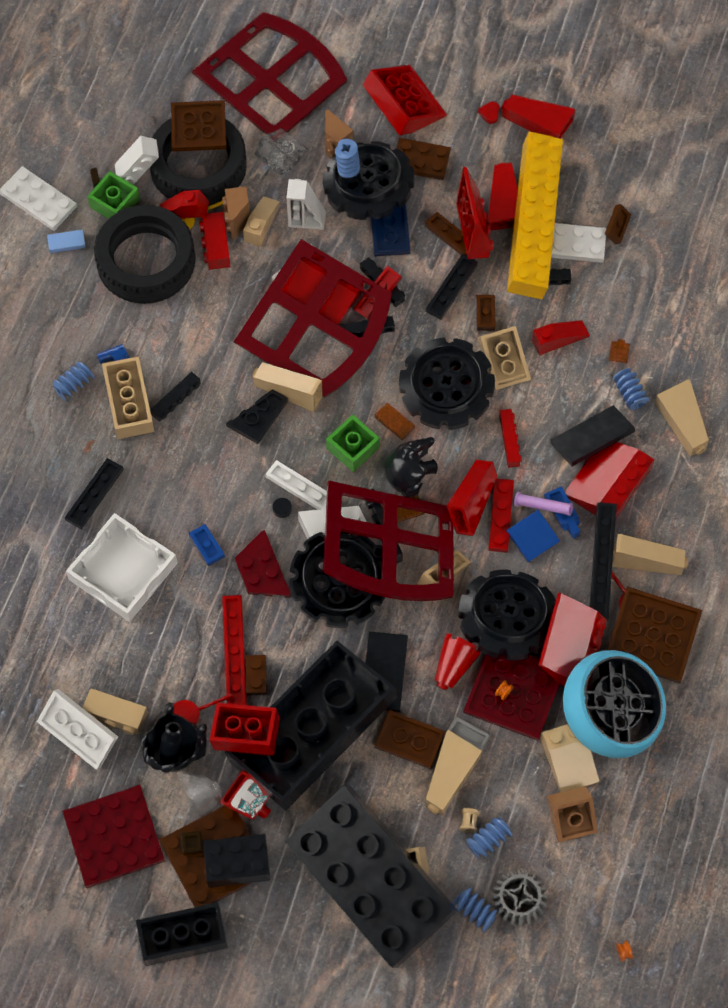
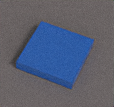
(533, 535)

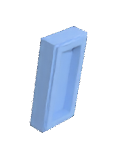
(66, 241)

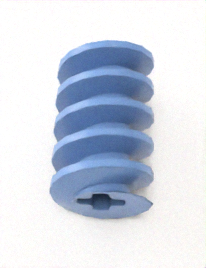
(347, 158)
(72, 379)
(630, 390)
(488, 837)
(476, 909)

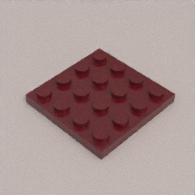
(525, 706)
(113, 836)

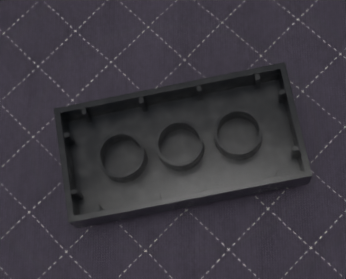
(317, 723)
(371, 876)

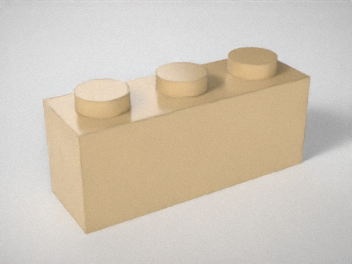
(115, 712)

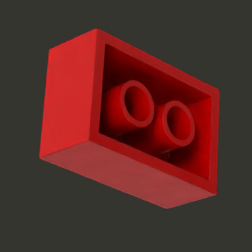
(244, 729)

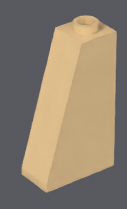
(298, 388)
(683, 415)
(648, 556)
(451, 771)

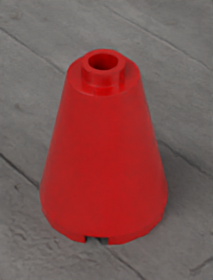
(454, 661)

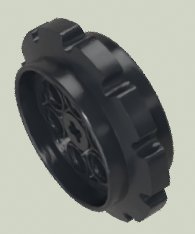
(377, 188)
(420, 399)
(318, 602)
(506, 614)

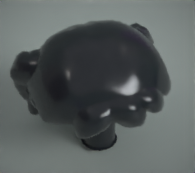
(406, 469)
(173, 742)

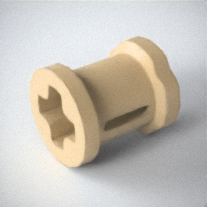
(469, 820)

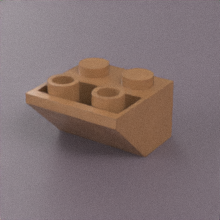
(236, 210)

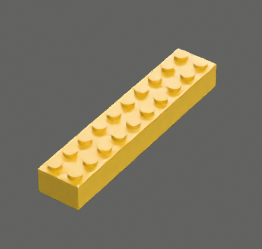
(535, 216)

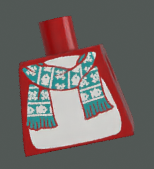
(246, 797)

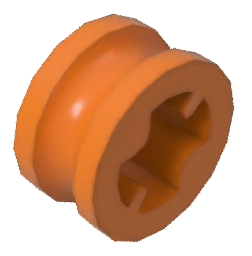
(504, 690)
(624, 951)

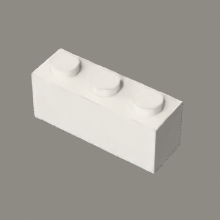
(137, 159)

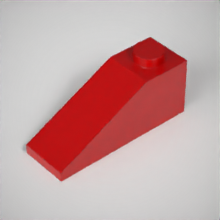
(187, 204)
(558, 335)

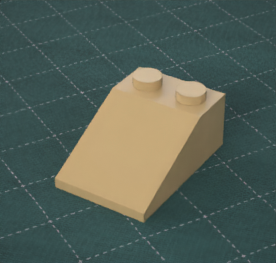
(506, 357)
(568, 759)

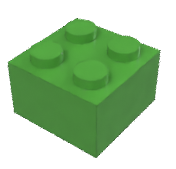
(113, 195)
(353, 443)

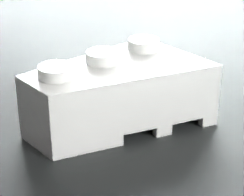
(303, 206)
(314, 520)

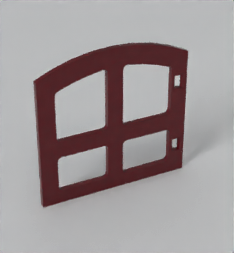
(268, 78)
(309, 315)
(390, 537)

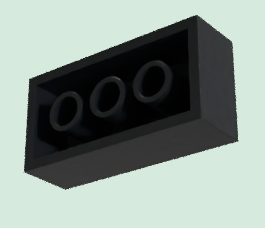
(181, 934)

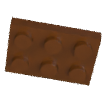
(426, 158)
(409, 739)

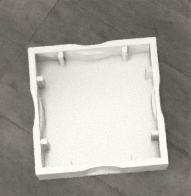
(122, 567)

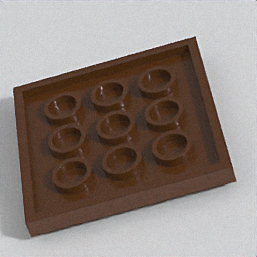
(656, 632)
(191, 867)

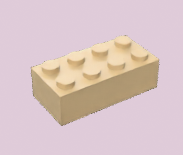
(128, 397)

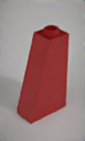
(538, 115)
(503, 197)
(471, 497)

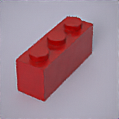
(215, 241)

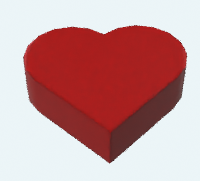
(489, 112)

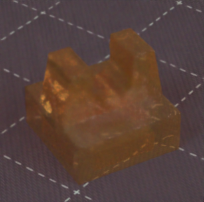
(619, 351)

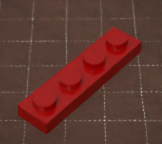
(501, 515)

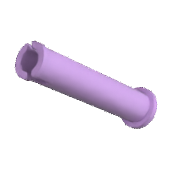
(543, 504)

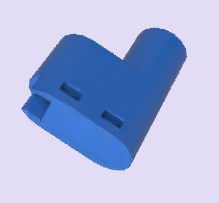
(115, 354)

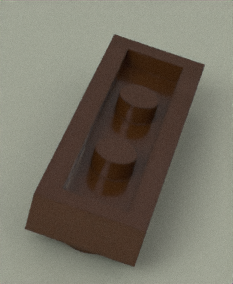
(447, 232)

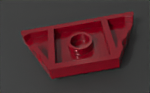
(261, 569)

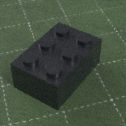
(236, 860)

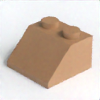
(334, 132)
(572, 813)

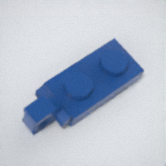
(566, 522)

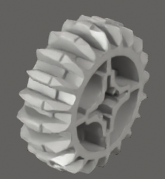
(527, 899)

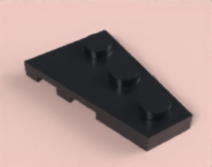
(258, 418)

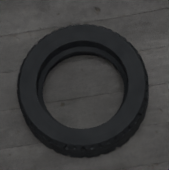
(213, 186)
(144, 220)

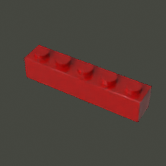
(510, 438)

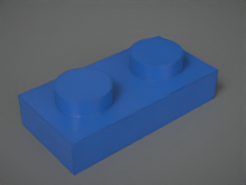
(206, 545)

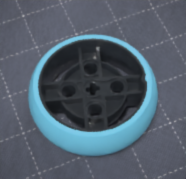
(633, 684)

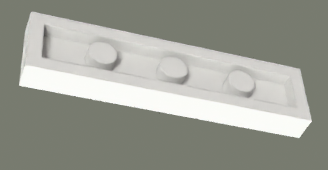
(297, 485)

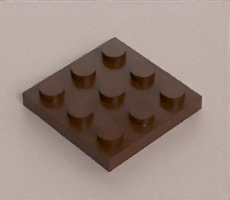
(198, 125)

